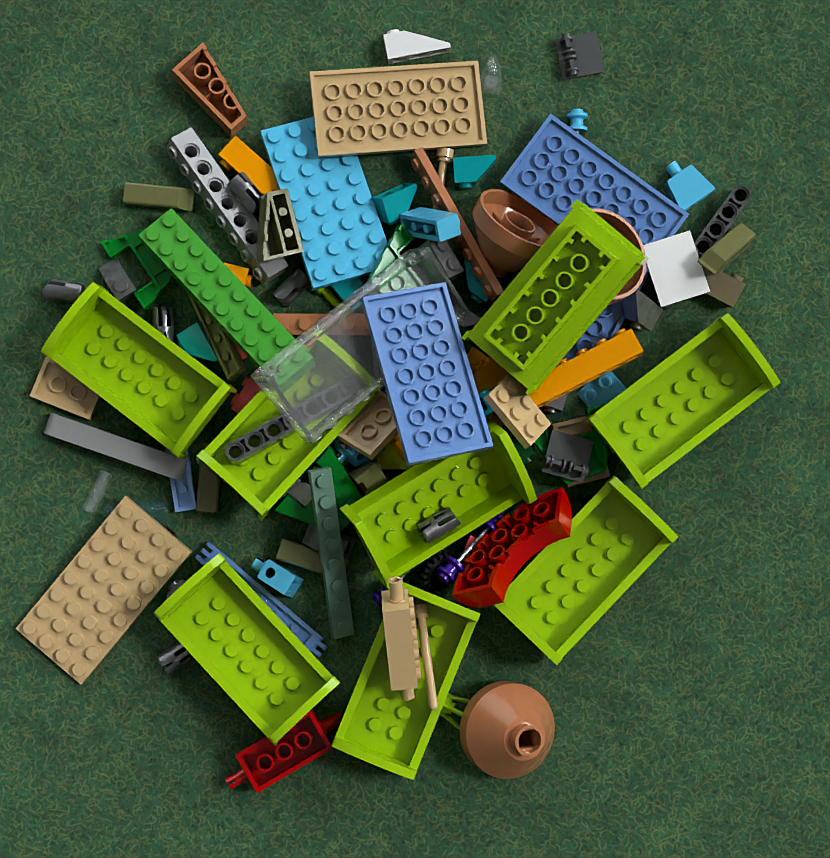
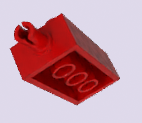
(267, 764)

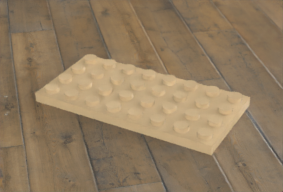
(397, 108)
(104, 590)

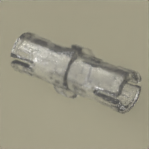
(97, 491)

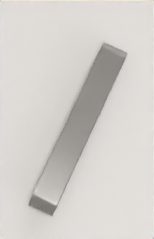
(115, 446)

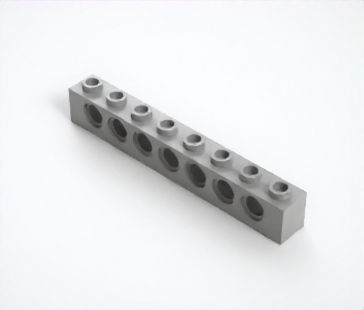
(215, 178)

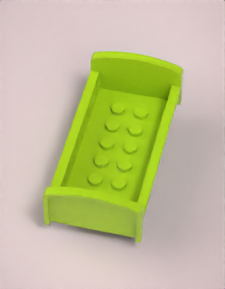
(557, 296)
(136, 369)
(683, 400)
(273, 471)
(470, 484)
(588, 572)
(246, 648)
(381, 724)

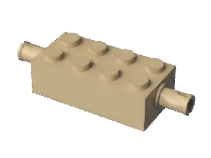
(401, 638)

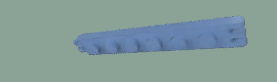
(299, 628)

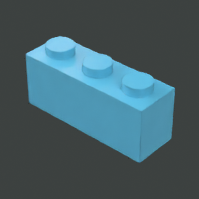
(431, 223)

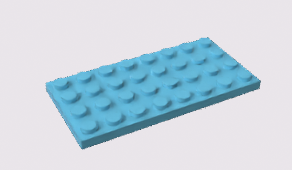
(329, 204)

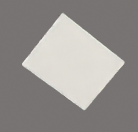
(675, 268)

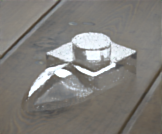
(491, 77)

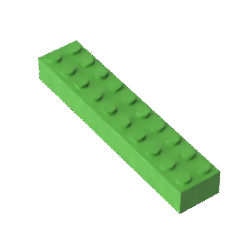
(215, 288)

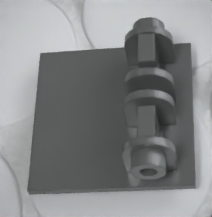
(579, 55)
(567, 456)

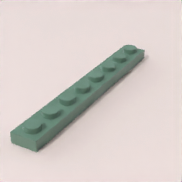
(331, 552)

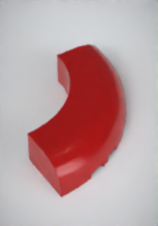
(510, 546)

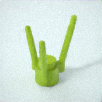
(448, 707)

